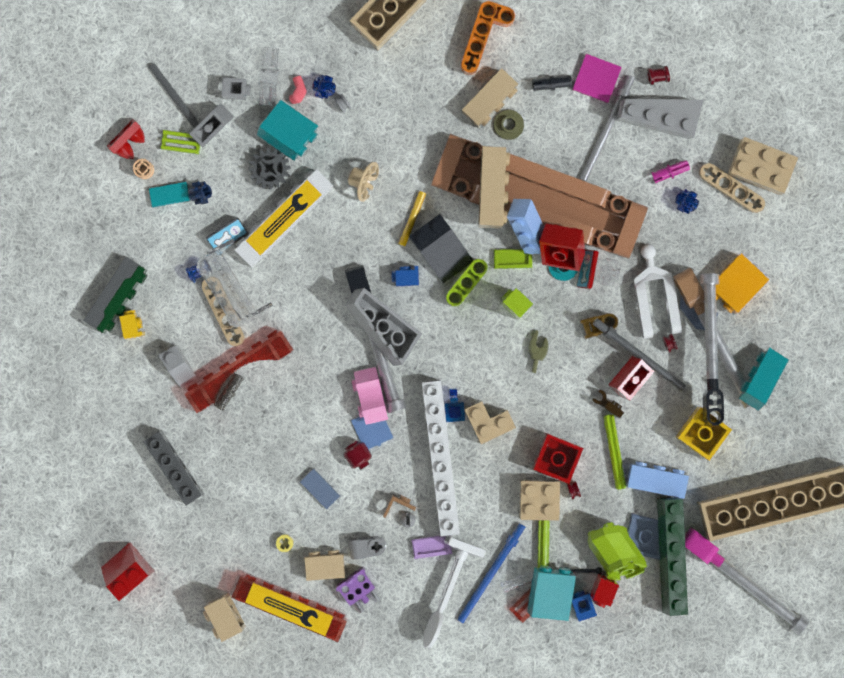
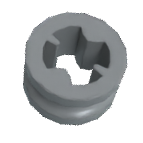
(342, 103)

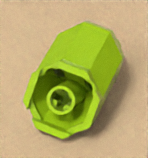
(616, 551)

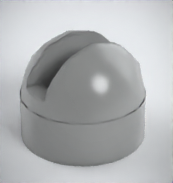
(403, 519)

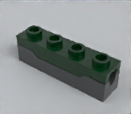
(115, 295)

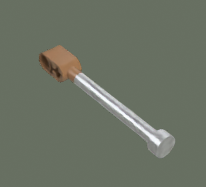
(694, 297)

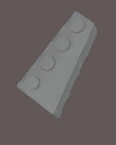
(668, 116)
(383, 325)

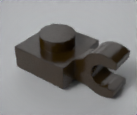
(613, 407)

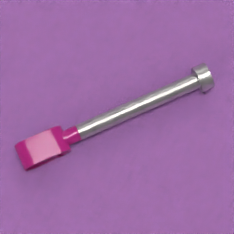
(708, 553)

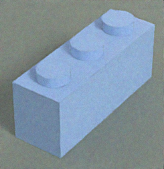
(526, 225)
(657, 480)

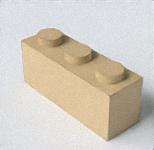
(490, 98)

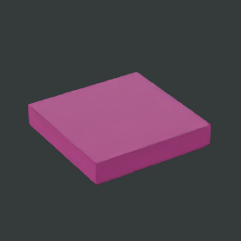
(597, 78)

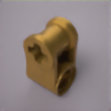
(595, 331)

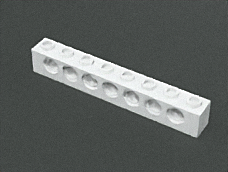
(440, 458)

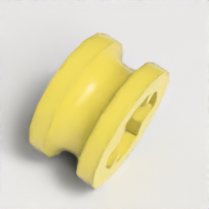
(290, 542)

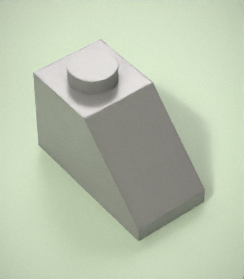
(211, 125)
(178, 366)

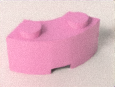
(370, 396)

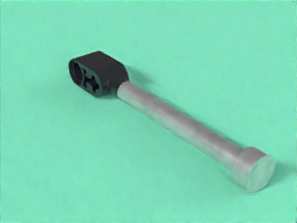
(357, 279)
(710, 281)

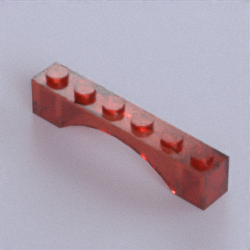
(205, 394)

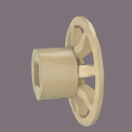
(361, 179)

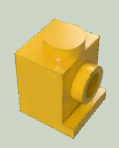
(131, 325)

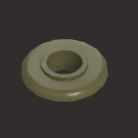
(509, 134)

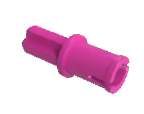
(670, 171)

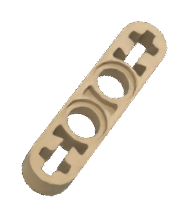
(730, 190)
(219, 314)

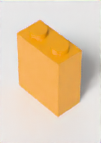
(739, 284)

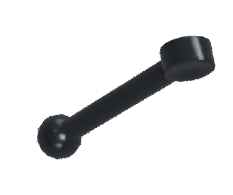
(598, 570)

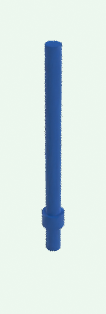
(512, 541)

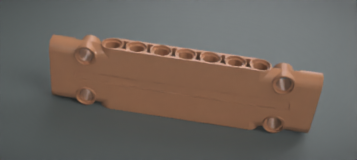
(555, 195)

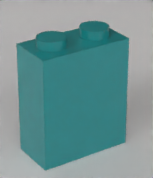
(288, 130)
(551, 593)

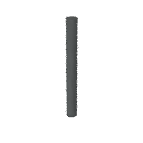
(174, 96)

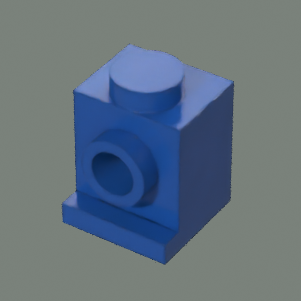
(406, 276)
(587, 611)

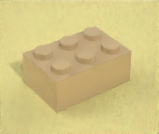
(762, 166)

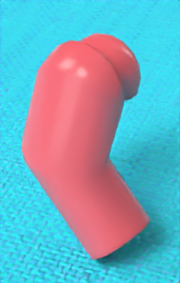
(300, 91)

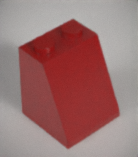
(125, 571)

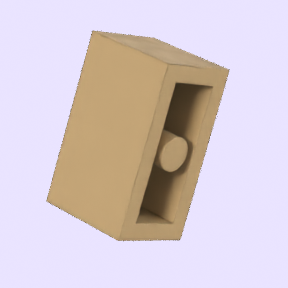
(324, 566)

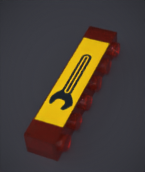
(290, 608)

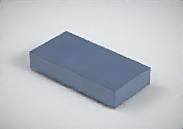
(320, 488)

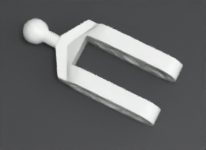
(649, 274)

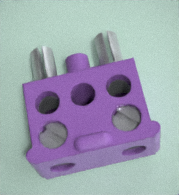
(356, 581)

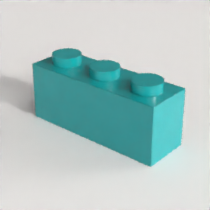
(763, 378)

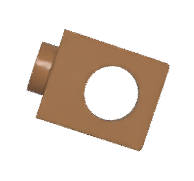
(402, 500)

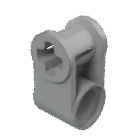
(363, 547)

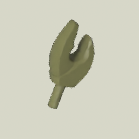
(537, 353)

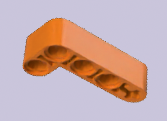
(482, 39)

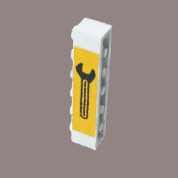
(284, 218)

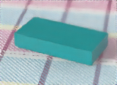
(169, 194)

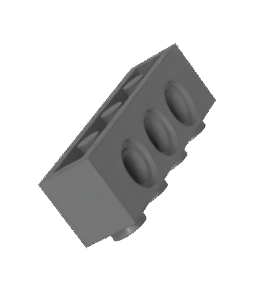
(173, 467)

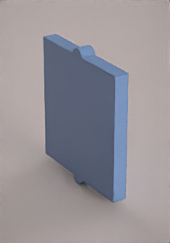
(373, 433)

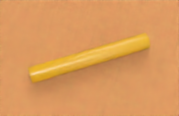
(412, 218)

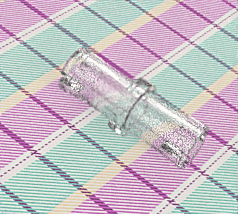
(517, 582)

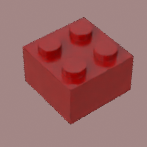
(562, 247)
(557, 458)

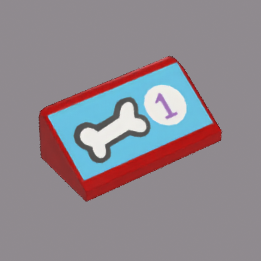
(587, 269)

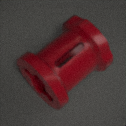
(658, 75)

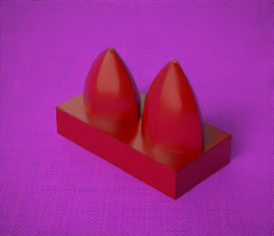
(120, 144)

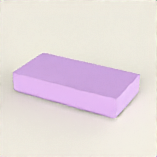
(430, 547)

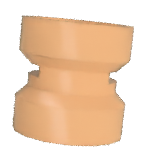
(145, 171)

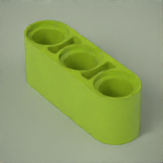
(471, 274)

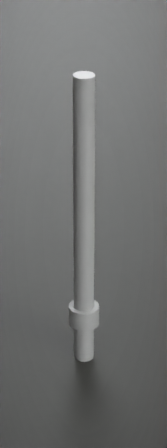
(622, 94)

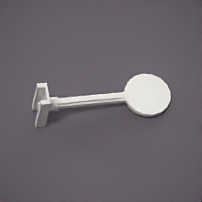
(435, 622)

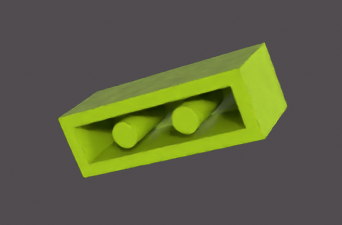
(516, 303)

